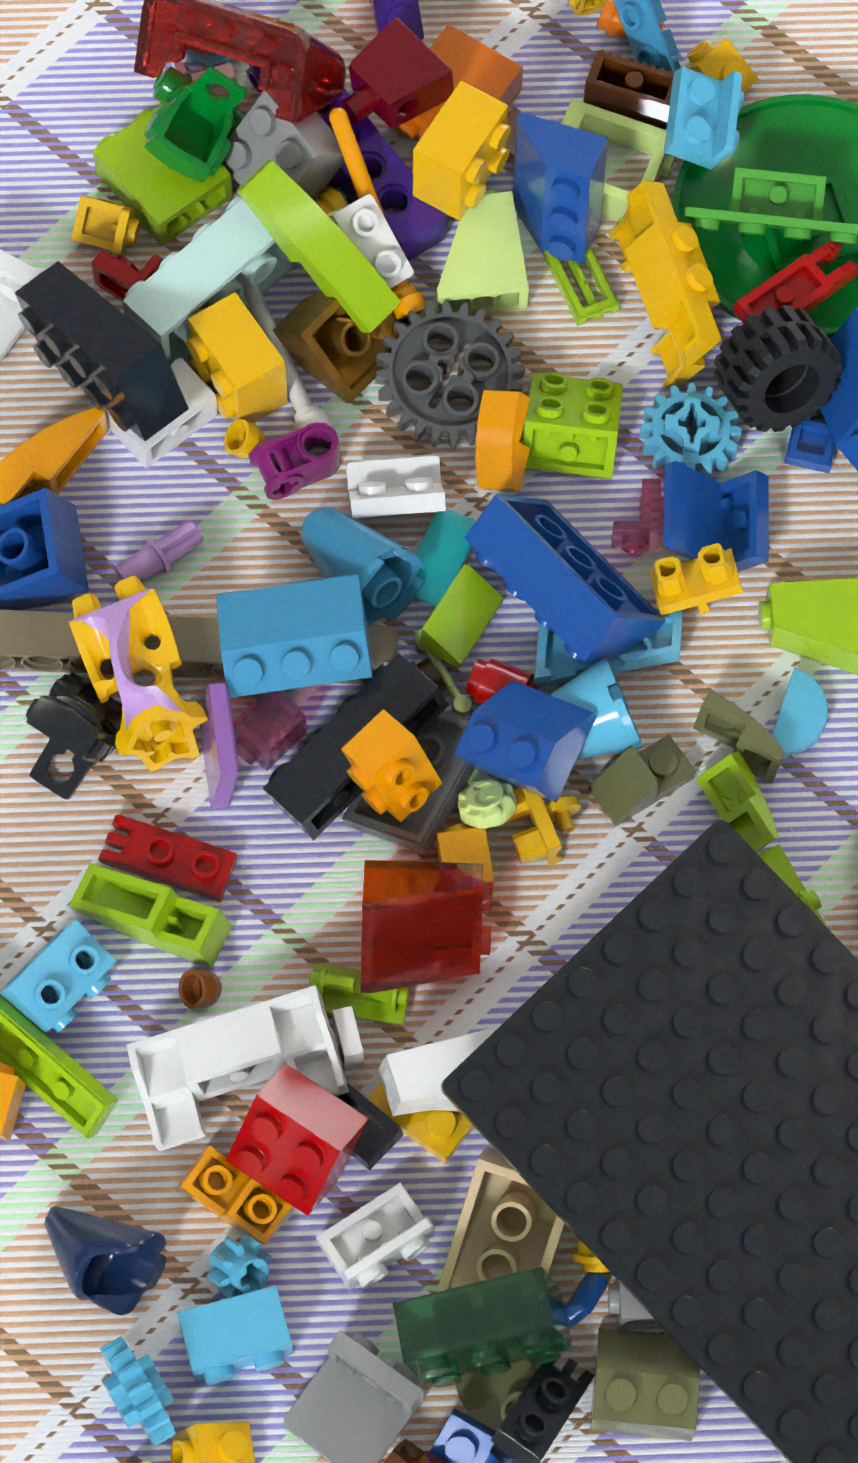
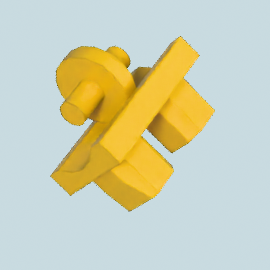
(696, 580)
(541, 839)

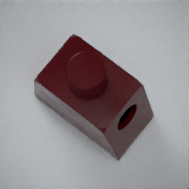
(396, 78)

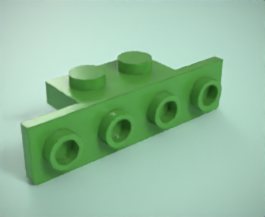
(777, 202)

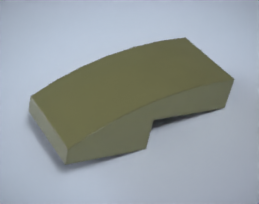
(741, 731)

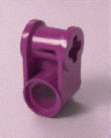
(294, 462)

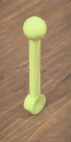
(462, 703)

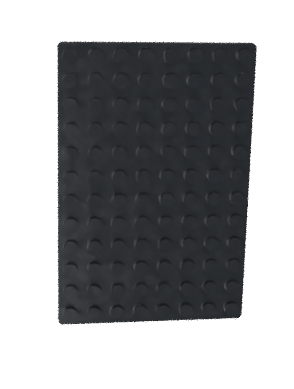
(701, 1130)

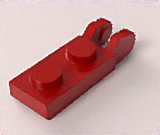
(799, 284)

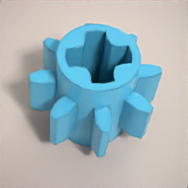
(239, 1266)

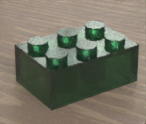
(483, 1327)

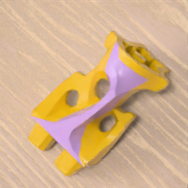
(148, 711)

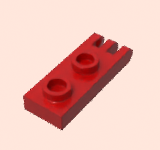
(169, 858)

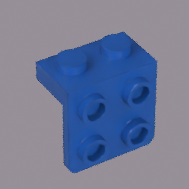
(712, 512)

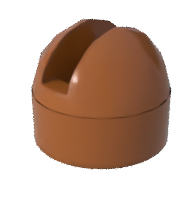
(199, 988)

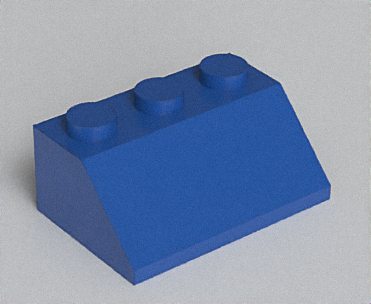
(559, 185)

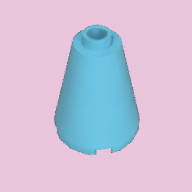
(600, 693)

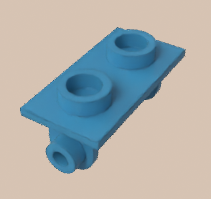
(644, 35)

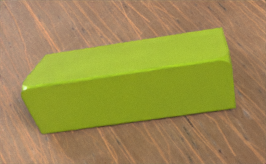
(460, 617)

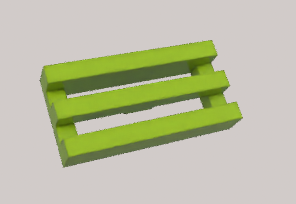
(593, 309)

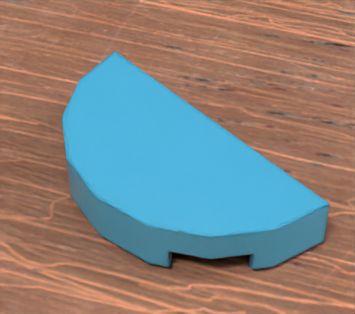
(801, 714)

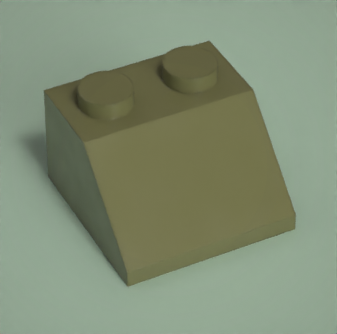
(644, 1386)

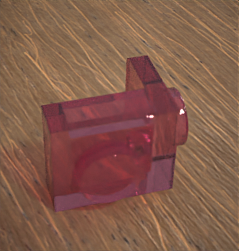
(644, 534)

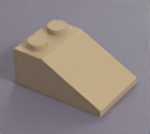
(500, 1227)

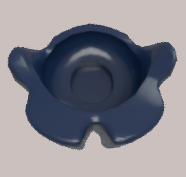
(105, 1258)

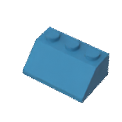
(294, 635)

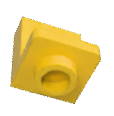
(719, 60)
(105, 224)
(213, 1443)

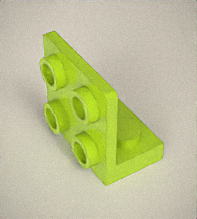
(572, 425)

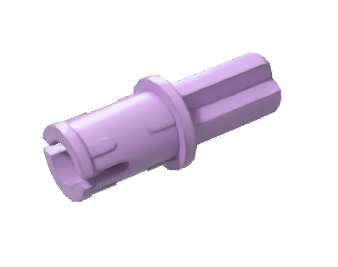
(160, 553)

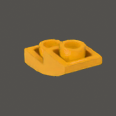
(498, 447)
(234, 1196)

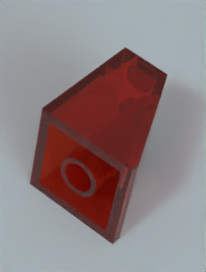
(422, 922)

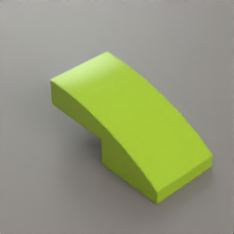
(739, 800)

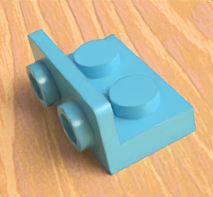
(703, 117)

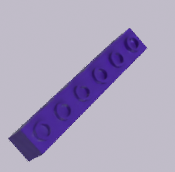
(419, 223)

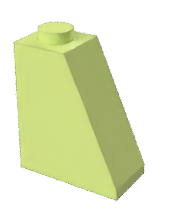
(486, 259)

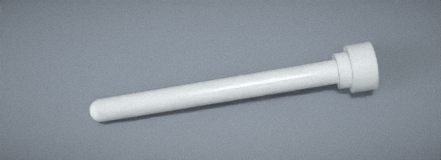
(305, 411)

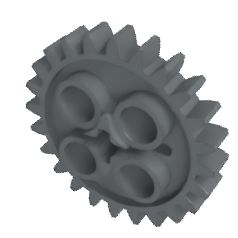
(412, 357)

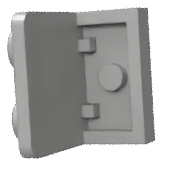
(354, 1403)

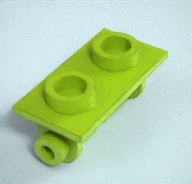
(342, 989)

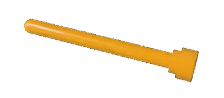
(363, 185)

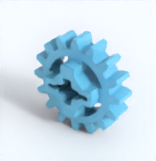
(712, 427)
(137, 1391)

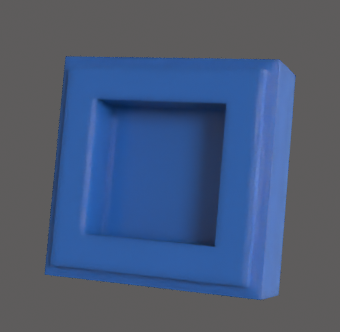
(811, 446)

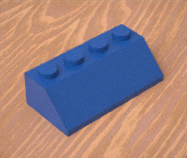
(562, 578)

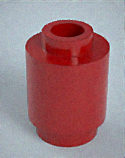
(492, 676)

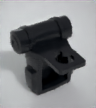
(76, 723)

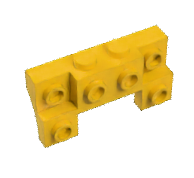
(670, 280)

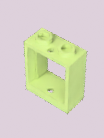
(626, 133)

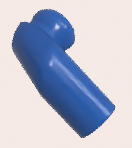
(585, 1297)

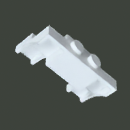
(229, 1054)

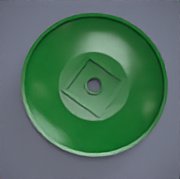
(789, 136)

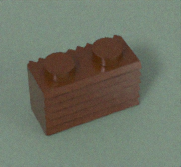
(629, 89)

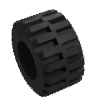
(778, 368)

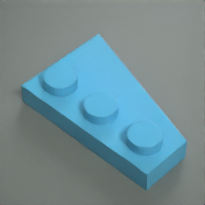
(557, 666)

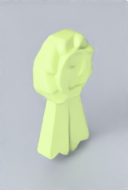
(486, 801)

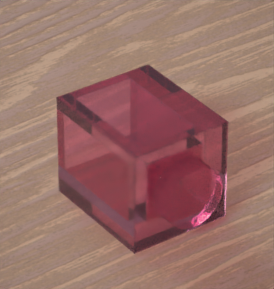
(268, 729)

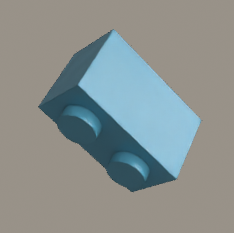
(236, 1335)

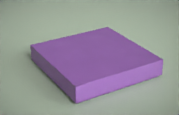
(219, 746)

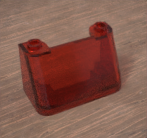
(293, 63)

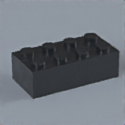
(100, 351)

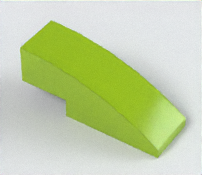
(152, 914)

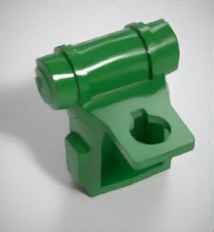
(192, 122)

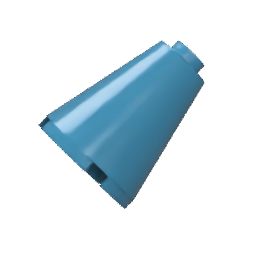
(347, 547)

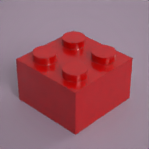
(296, 1139)

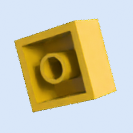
(461, 151)
(237, 361)

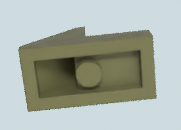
(641, 779)

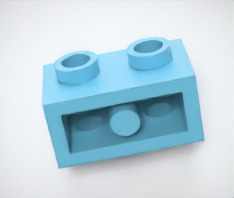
(59, 979)

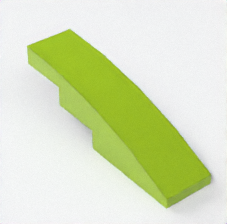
(319, 245)

